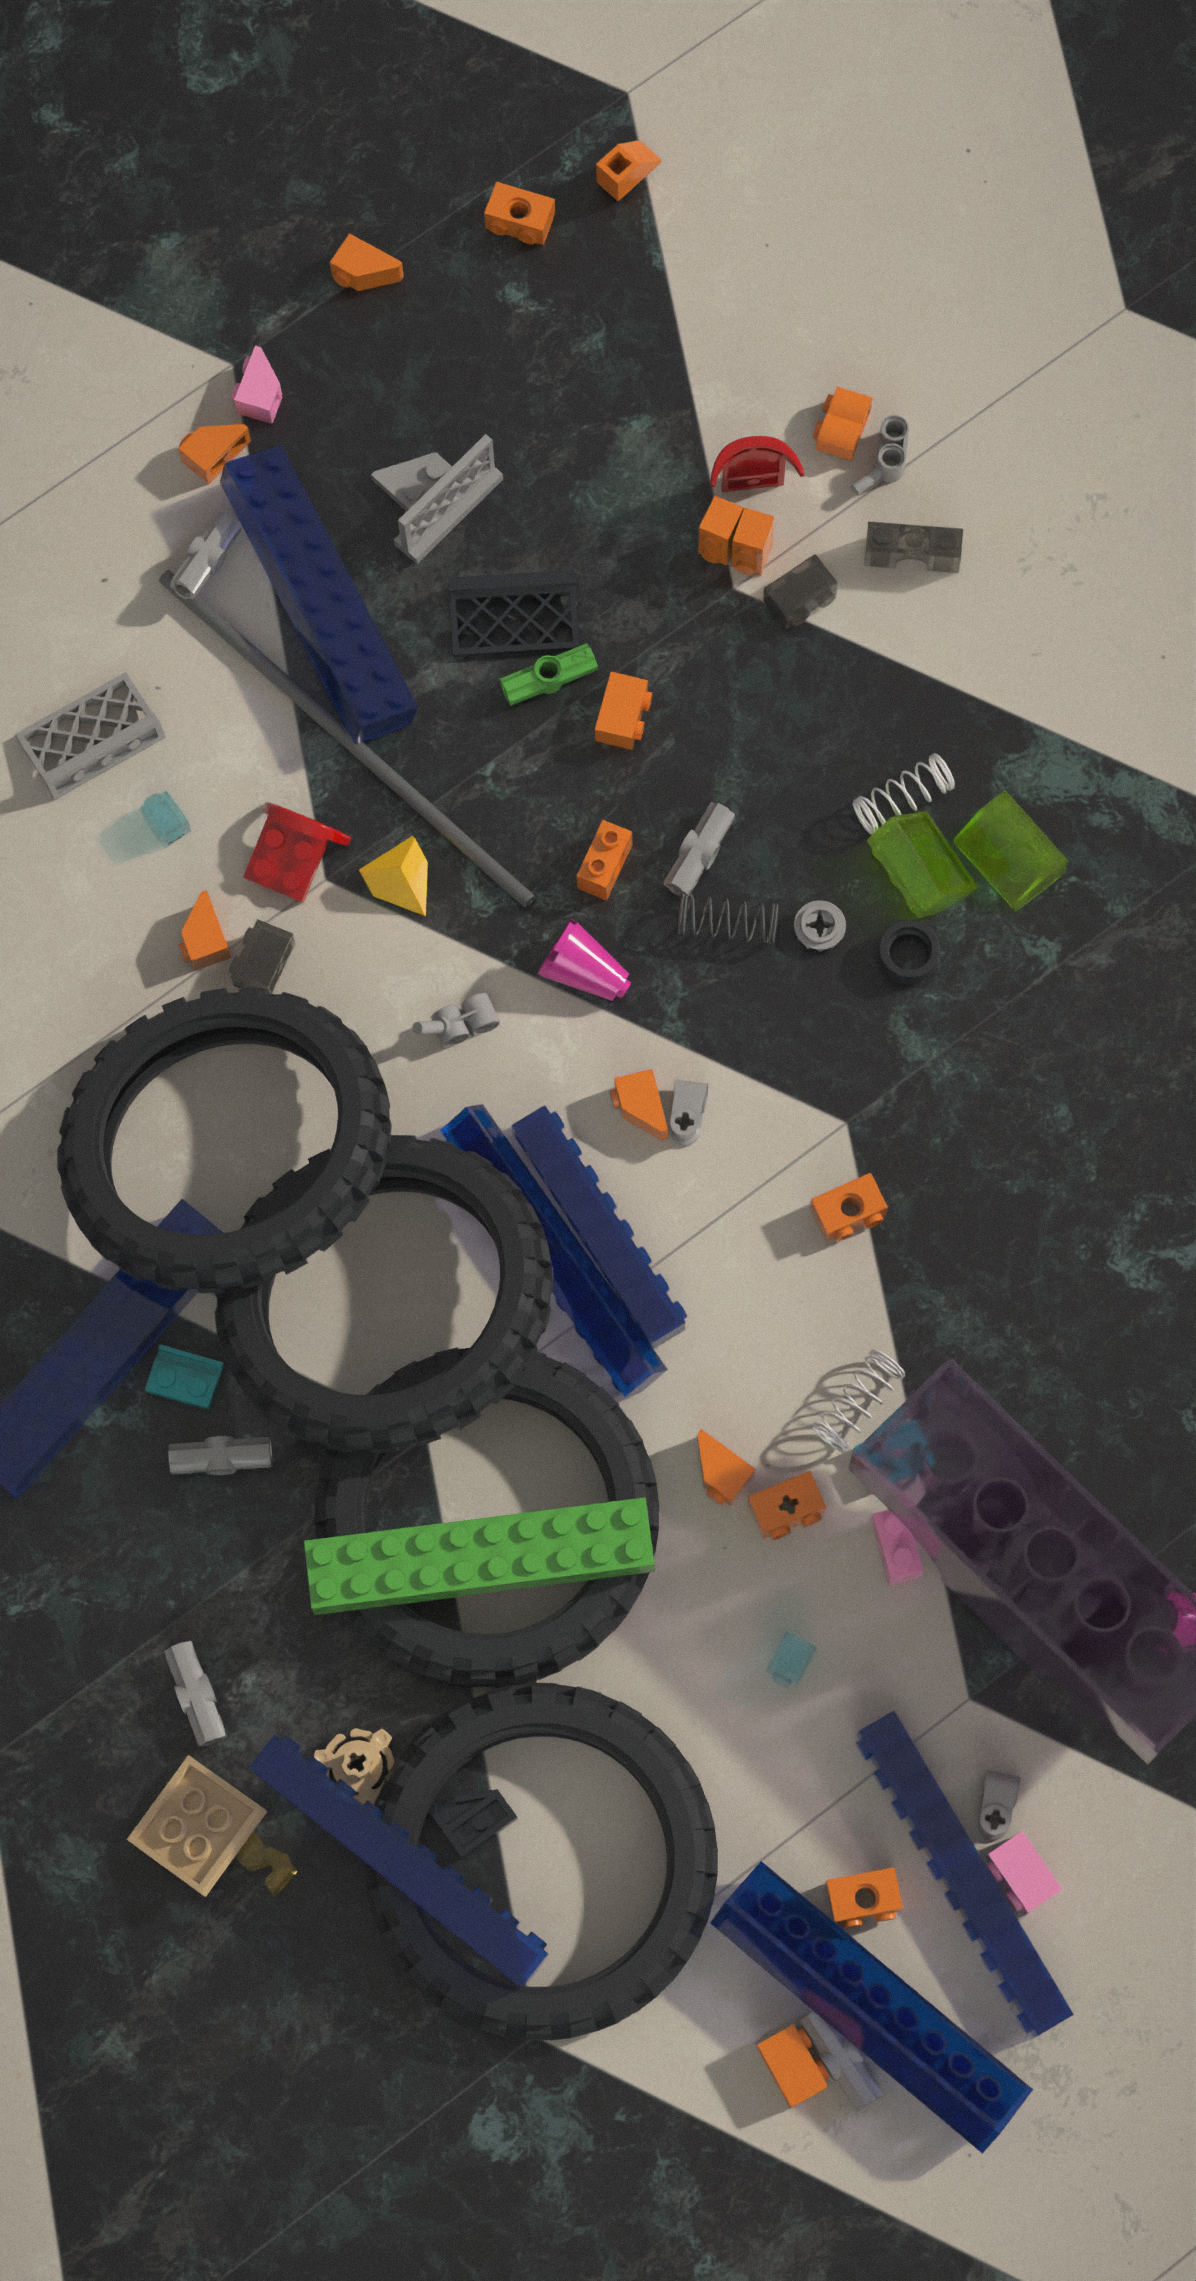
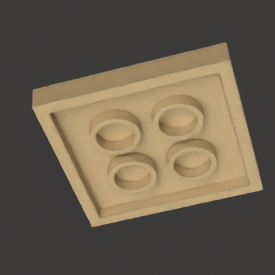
(197, 1825)

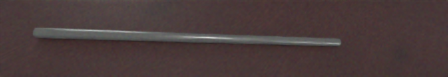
(360, 750)

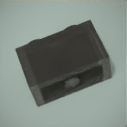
(800, 592)
(262, 957)

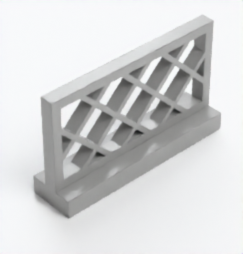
(448, 501)
(101, 752)

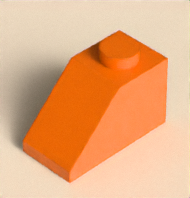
(364, 266)
(211, 447)
(203, 936)
(640, 1102)
(722, 1470)

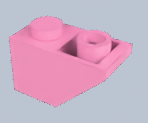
(259, 391)

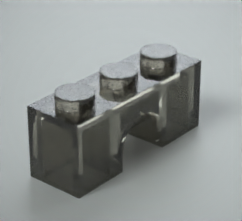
(930, 544)

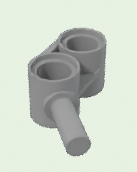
(888, 449)
(457, 1026)

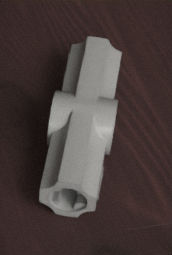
(206, 555)
(699, 849)
(220, 1455)
(195, 1694)
(841, 2061)

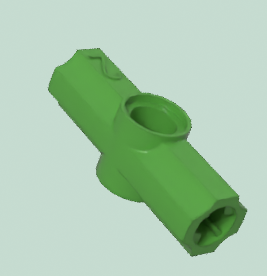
(567, 667)

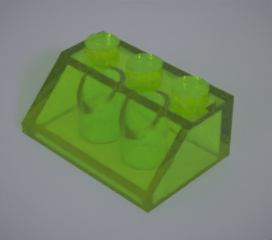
(1011, 851)
(921, 863)

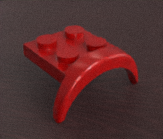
(753, 464)
(290, 851)

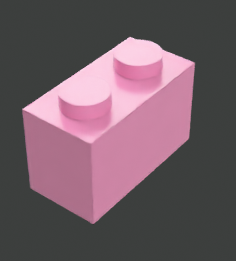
(896, 1548)
(1022, 1874)

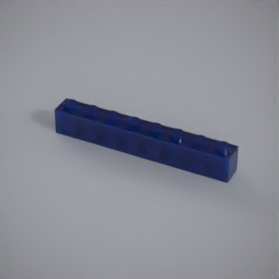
(598, 1226)

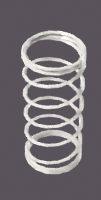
(940, 781)
(881, 1361)

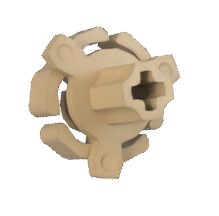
(353, 1750)

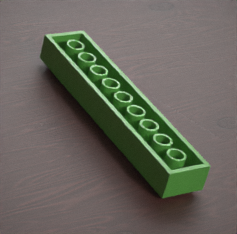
(479, 1556)

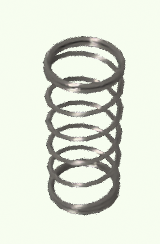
(684, 906)

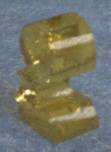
(255, 1856)

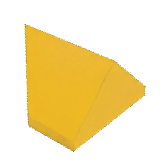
(399, 876)

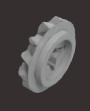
(830, 915)

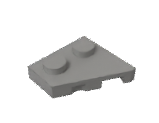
(411, 479)

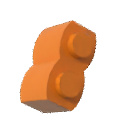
(843, 423)

